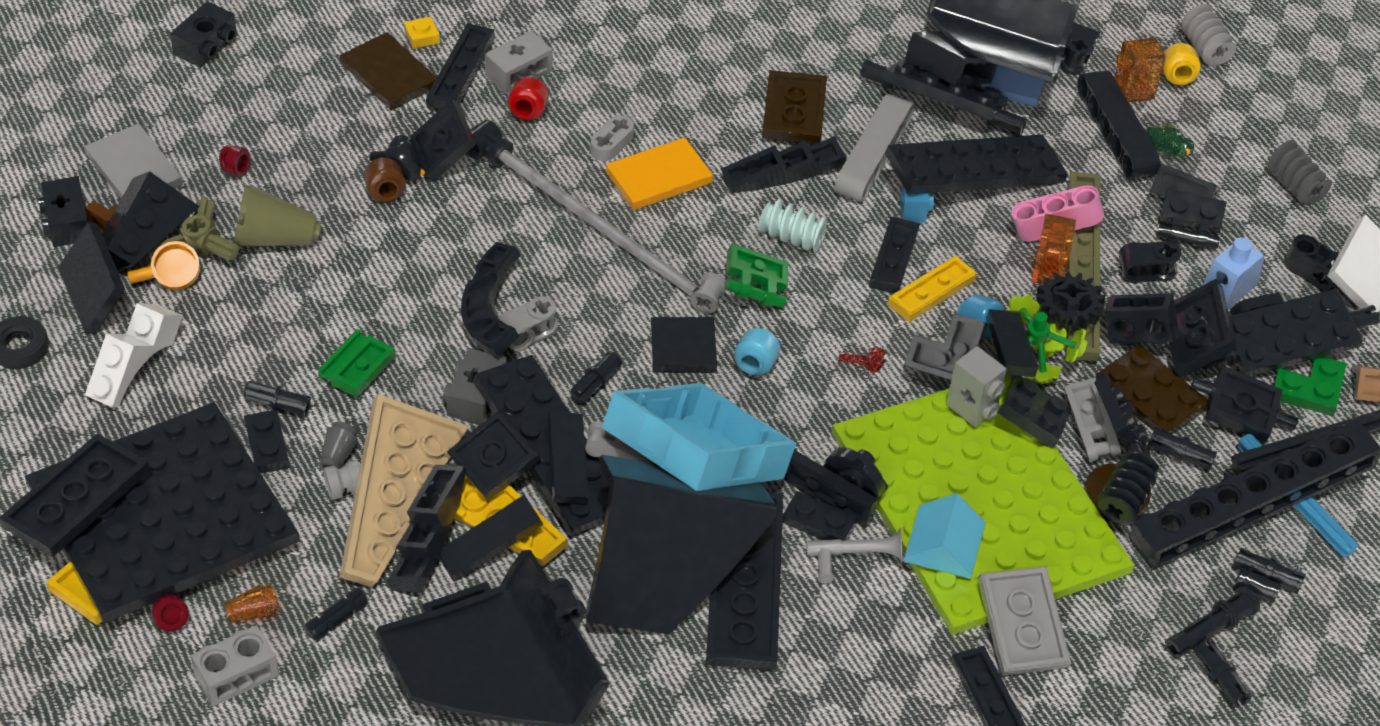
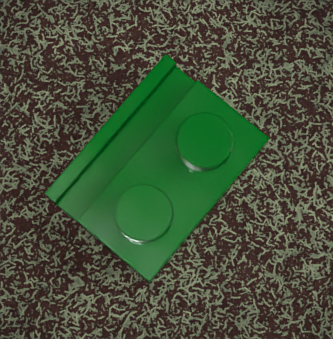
(356, 363)

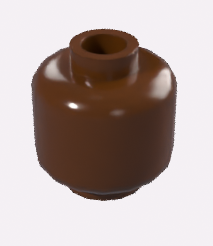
(384, 180)

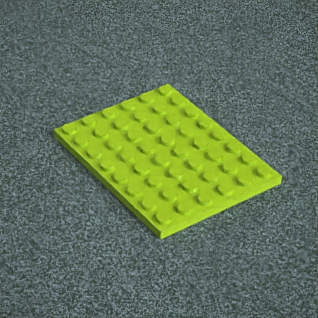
(1008, 477)

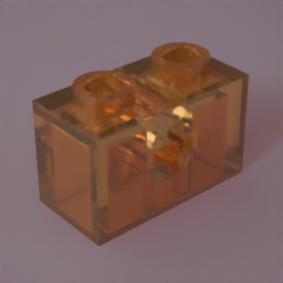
(1139, 68)
(1053, 247)

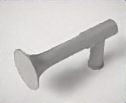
(826, 548)

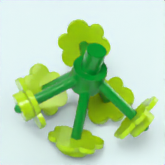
(1046, 338)

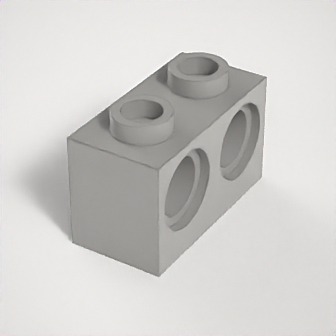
(237, 670)

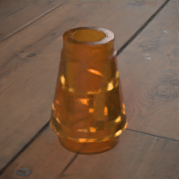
(253, 604)

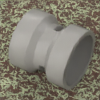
(341, 479)

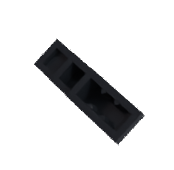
(778, 168)
(429, 527)

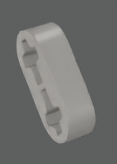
(617, 141)

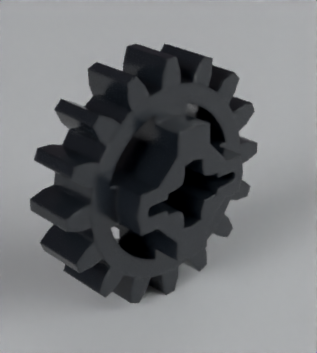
(1070, 301)

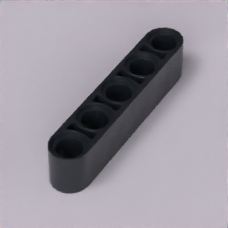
(1118, 124)

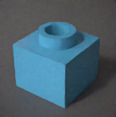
(915, 206)

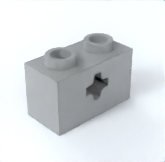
(518, 59)
(976, 386)

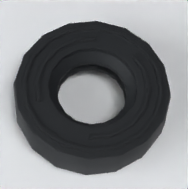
(29, 354)

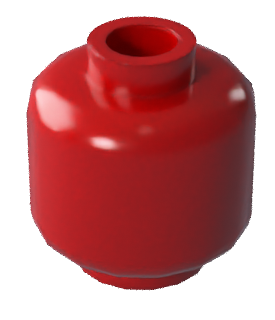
(528, 98)

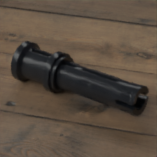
(1224, 615)

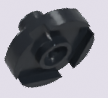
(857, 469)

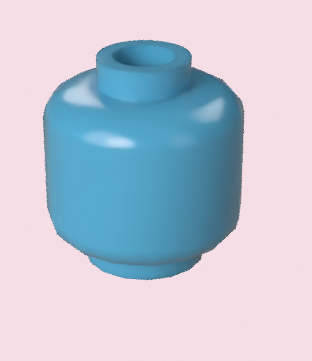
(977, 308)

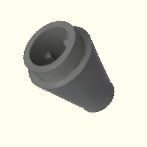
(338, 444)

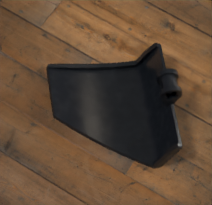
(502, 653)

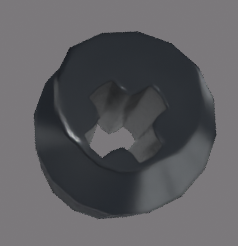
(1128, 487)

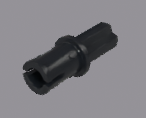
(596, 377)
(277, 398)

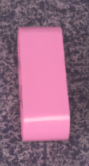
(1076, 203)

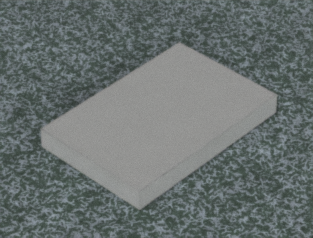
(128, 156)
(1024, 621)

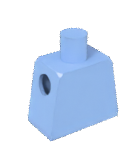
(1238, 268)

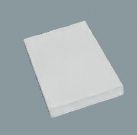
(1358, 265)

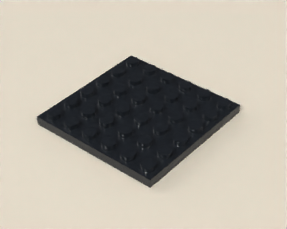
(180, 523)

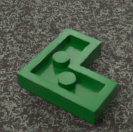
(1314, 392)

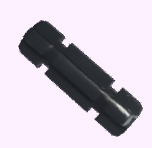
(336, 614)

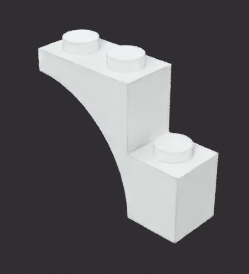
(124, 354)

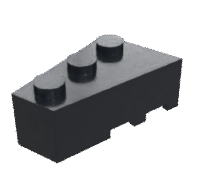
(144, 218)

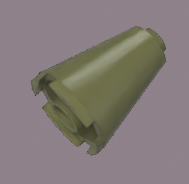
(273, 221)

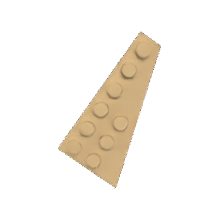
(395, 462)

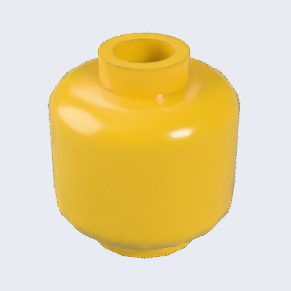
(1181, 64)

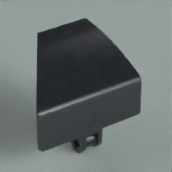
(1009, 32)
(668, 544)

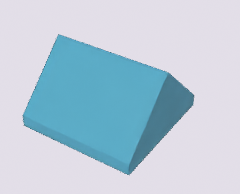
(946, 536)

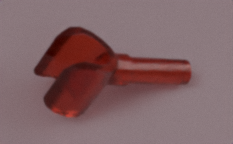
(873, 361)

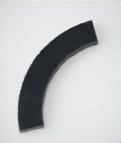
(479, 300)

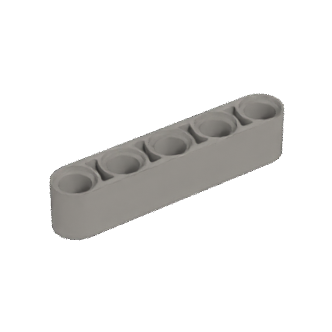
(868, 155)

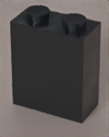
(947, 60)

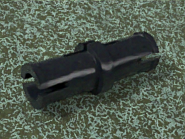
(1182, 449)
(1270, 569)
(1223, 673)

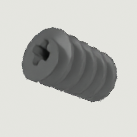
(1299, 173)

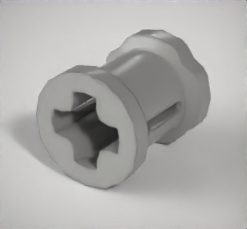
(707, 296)

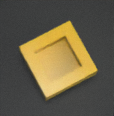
(421, 32)

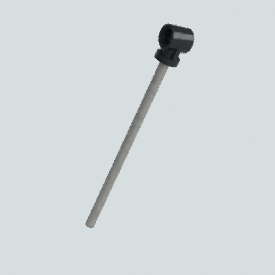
(499, 152)

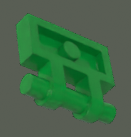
(759, 269)

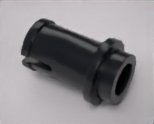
(1259, 585)

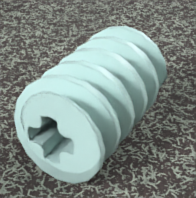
(792, 226)

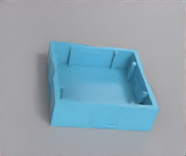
(698, 436)

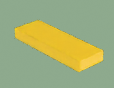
(932, 288)

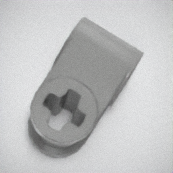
(531, 324)

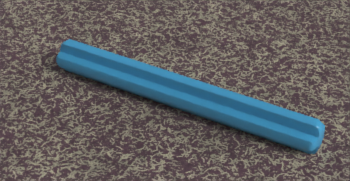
(1314, 513)

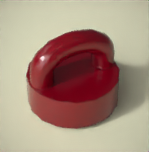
(234, 160)
(169, 613)

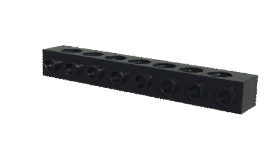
(1254, 494)

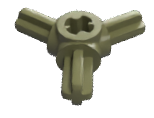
(202, 235)

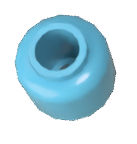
(757, 351)

